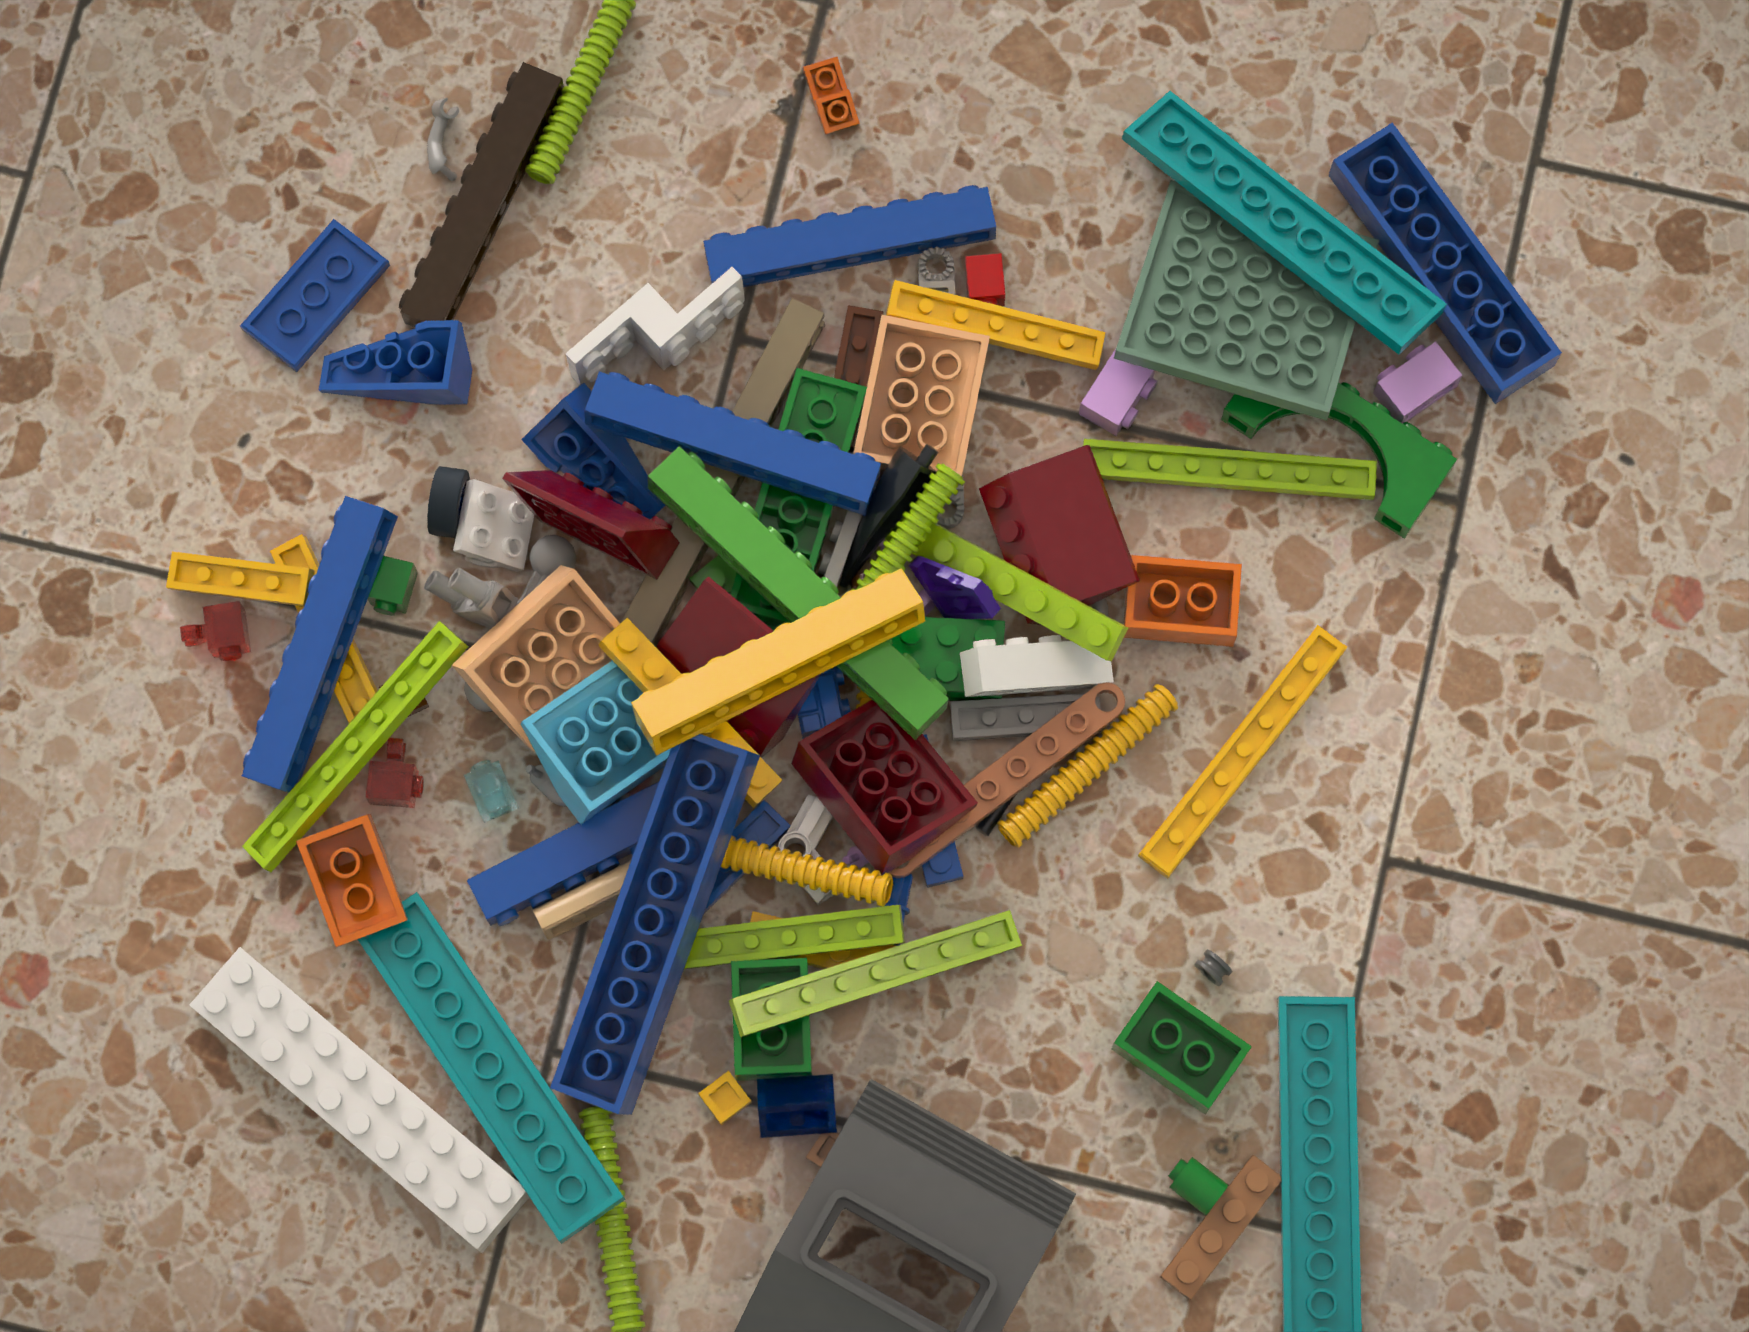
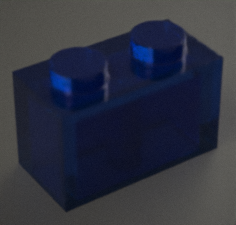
(796, 1106)

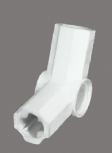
(808, 830)

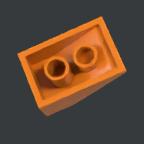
(352, 879)

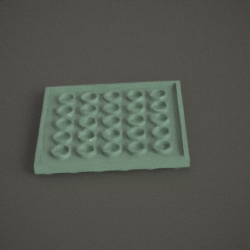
(1232, 314)

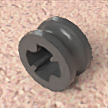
(1213, 967)

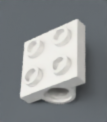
(493, 527)

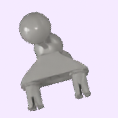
(489, 601)

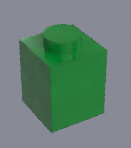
(393, 586)

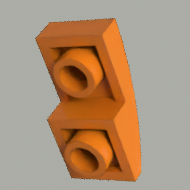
(831, 95)

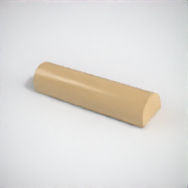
(581, 903)

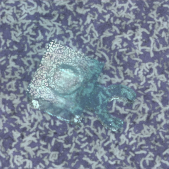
(490, 790)

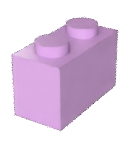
(1417, 382)
(1116, 393)

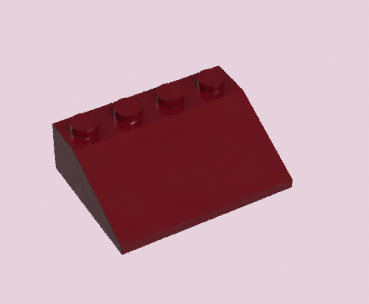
(596, 519)
(1061, 526)
(715, 626)
(882, 785)

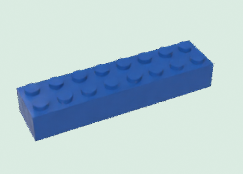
(1437, 248)

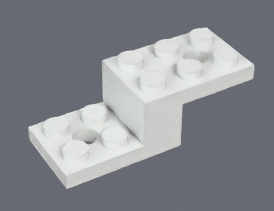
(656, 327)

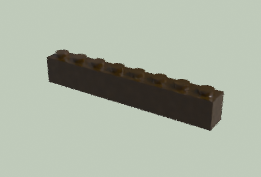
(483, 198)

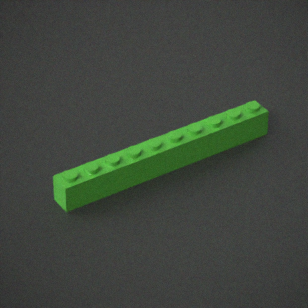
(790, 584)

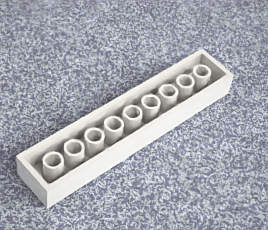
(360, 1099)

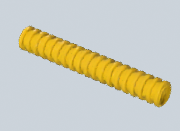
(1087, 765)
(808, 871)

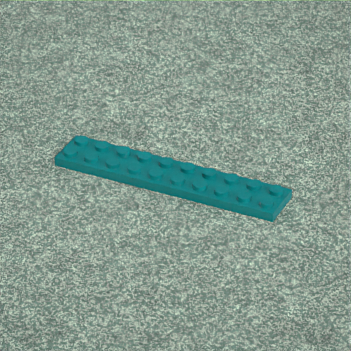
(1284, 222)
(492, 1071)
(1319, 1164)

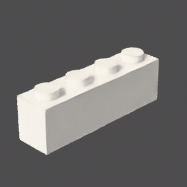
(1031, 667)

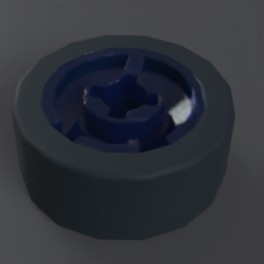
(446, 501)

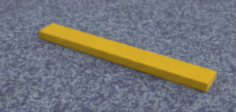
(1242, 752)

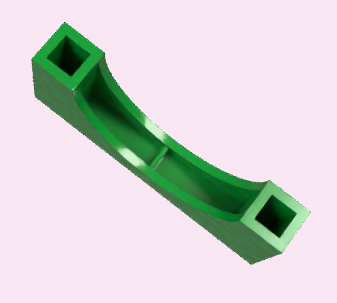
(1408, 462)

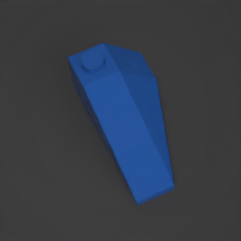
(412, 366)
(591, 454)

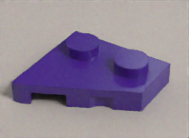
(954, 592)

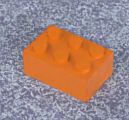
(1183, 601)

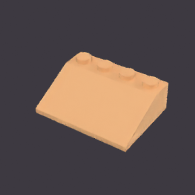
(921, 392)
(539, 649)

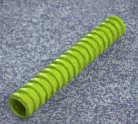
(579, 90)
(915, 524)
(613, 1228)

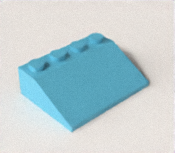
(593, 742)

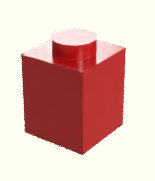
(985, 278)

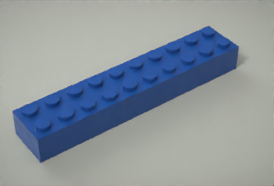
(654, 923)

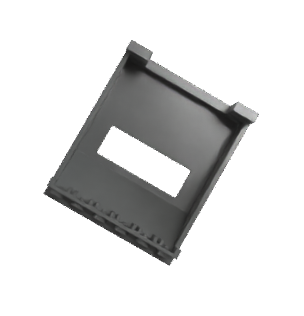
(927, 1189)

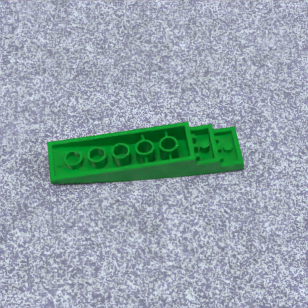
(821, 411)

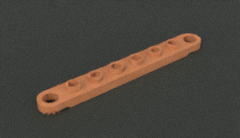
(1026, 764)

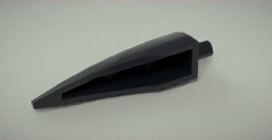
(888, 502)

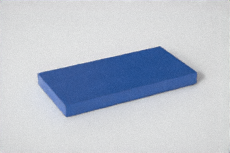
(315, 295)

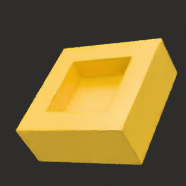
(725, 1098)

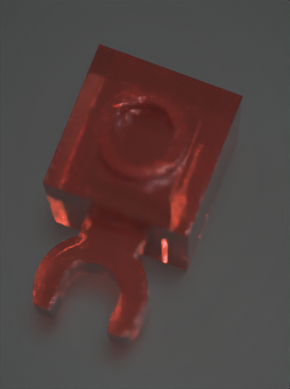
(223, 631)
(394, 781)

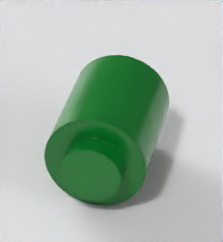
(1197, 1184)

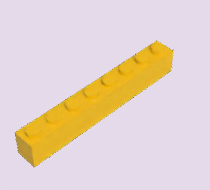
(778, 661)

